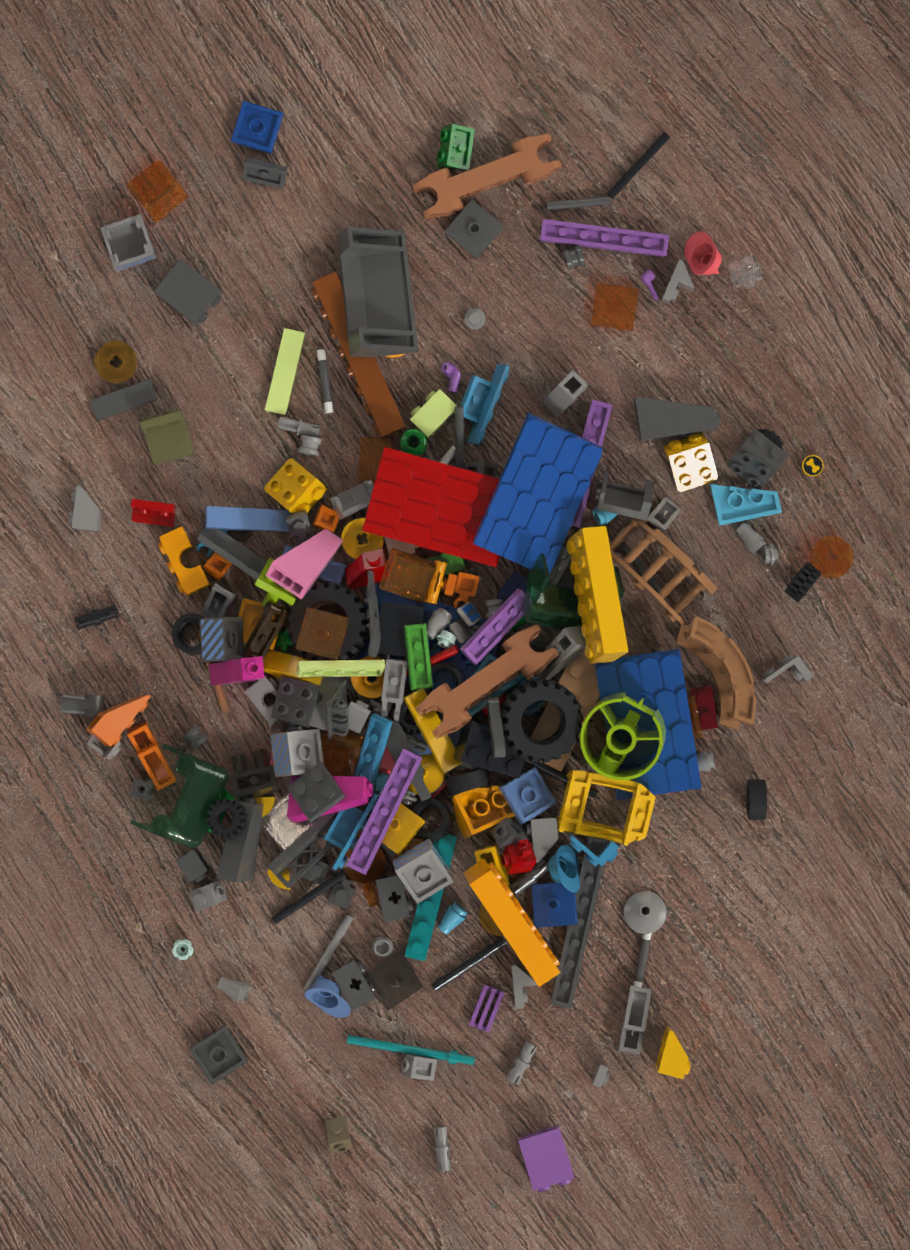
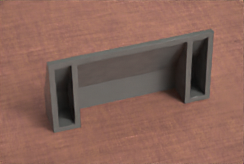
(377, 292)

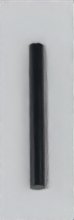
(638, 165)
(556, 774)
(309, 897)
(469, 964)

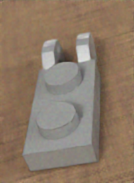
(393, 686)

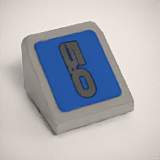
(469, 614)

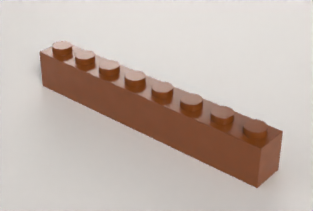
(364, 369)

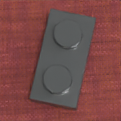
(264, 173)

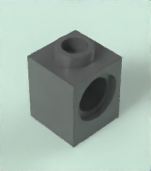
(508, 833)
(193, 866)

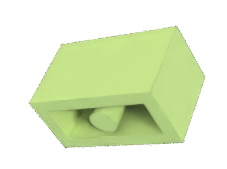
(433, 413)

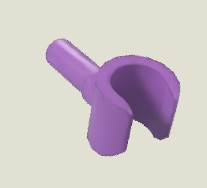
(647, 277)

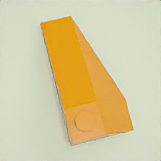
(480, 810)

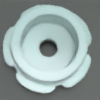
(446, 639)
(182, 955)

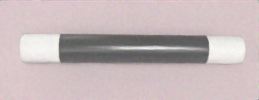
(325, 381)
(642, 960)

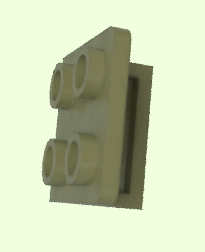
(167, 436)

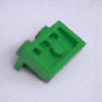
(455, 147)

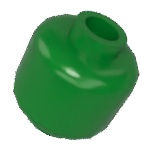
(410, 436)

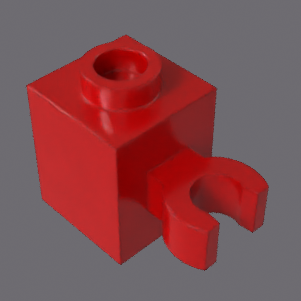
(518, 857)

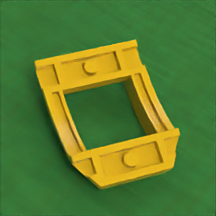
(575, 802)

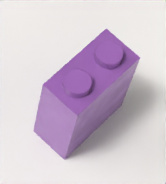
(546, 1158)

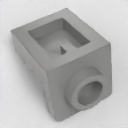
(418, 1067)

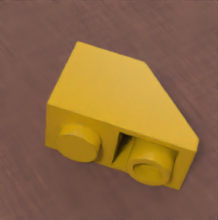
(492, 854)

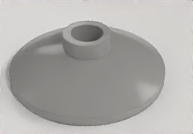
(645, 923)

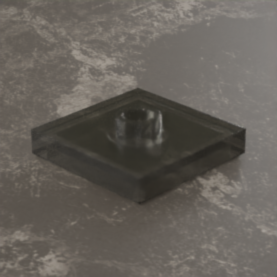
(394, 980)

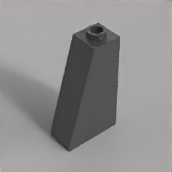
(671, 419)
(240, 853)

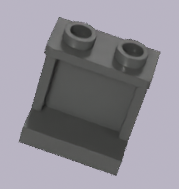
(189, 292)
(624, 499)

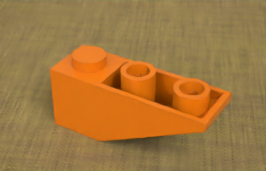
(112, 722)

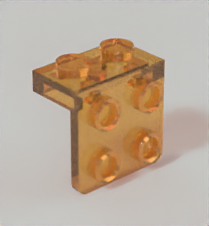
(157, 190)

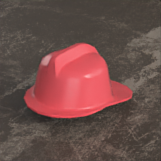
(702, 254)

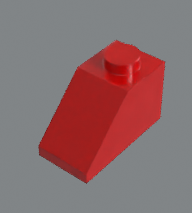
(368, 561)

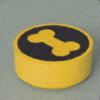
(812, 466)

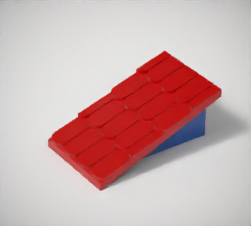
(430, 505)

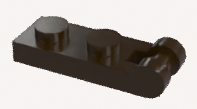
(265, 630)

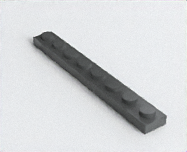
(577, 935)

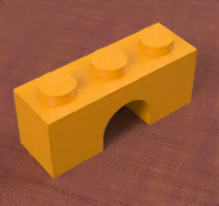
(174, 545)

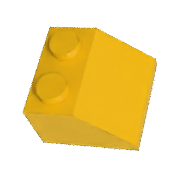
(672, 1057)

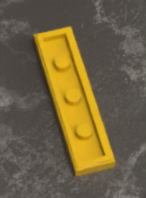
(441, 748)

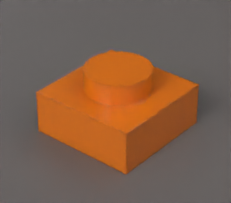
(326, 519)
(217, 566)
(449, 585)

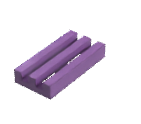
(480, 1025)

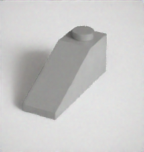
(569, 645)

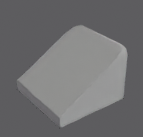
(460, 630)

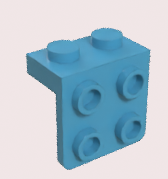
(607, 854)

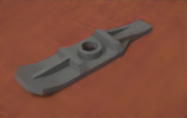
(372, 616)
(396, 742)

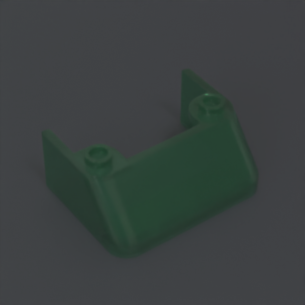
(553, 604)
(201, 789)

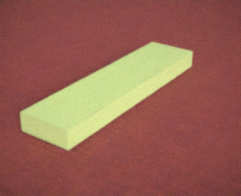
(285, 371)
(340, 668)

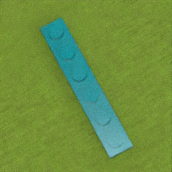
(428, 908)

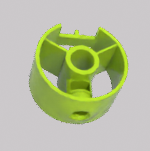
(616, 751)

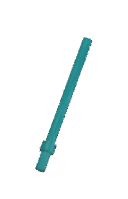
(452, 1056)

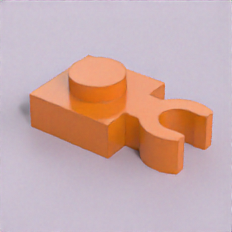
(466, 586)

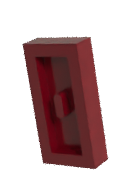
(706, 707)

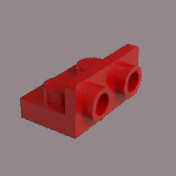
(153, 512)

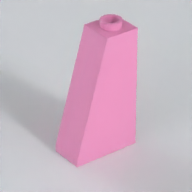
(304, 564)

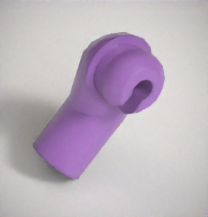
(453, 375)

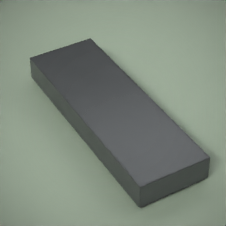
(123, 400)

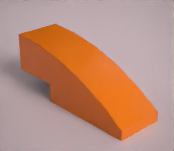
(151, 755)

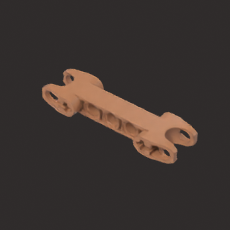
(521, 163)
(456, 702)

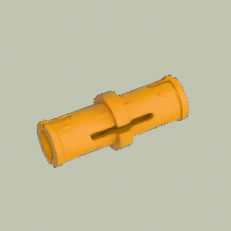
(436, 582)

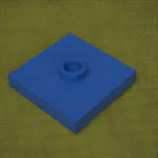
(257, 127)
(553, 905)

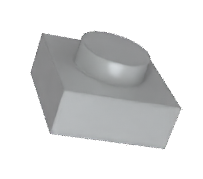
(601, 1075)

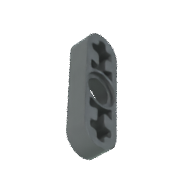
(495, 727)

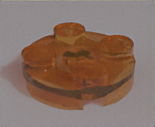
(838, 547)

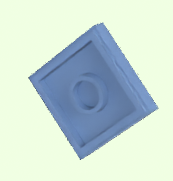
(527, 795)

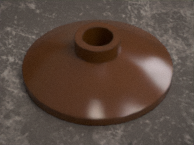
(374, 871)

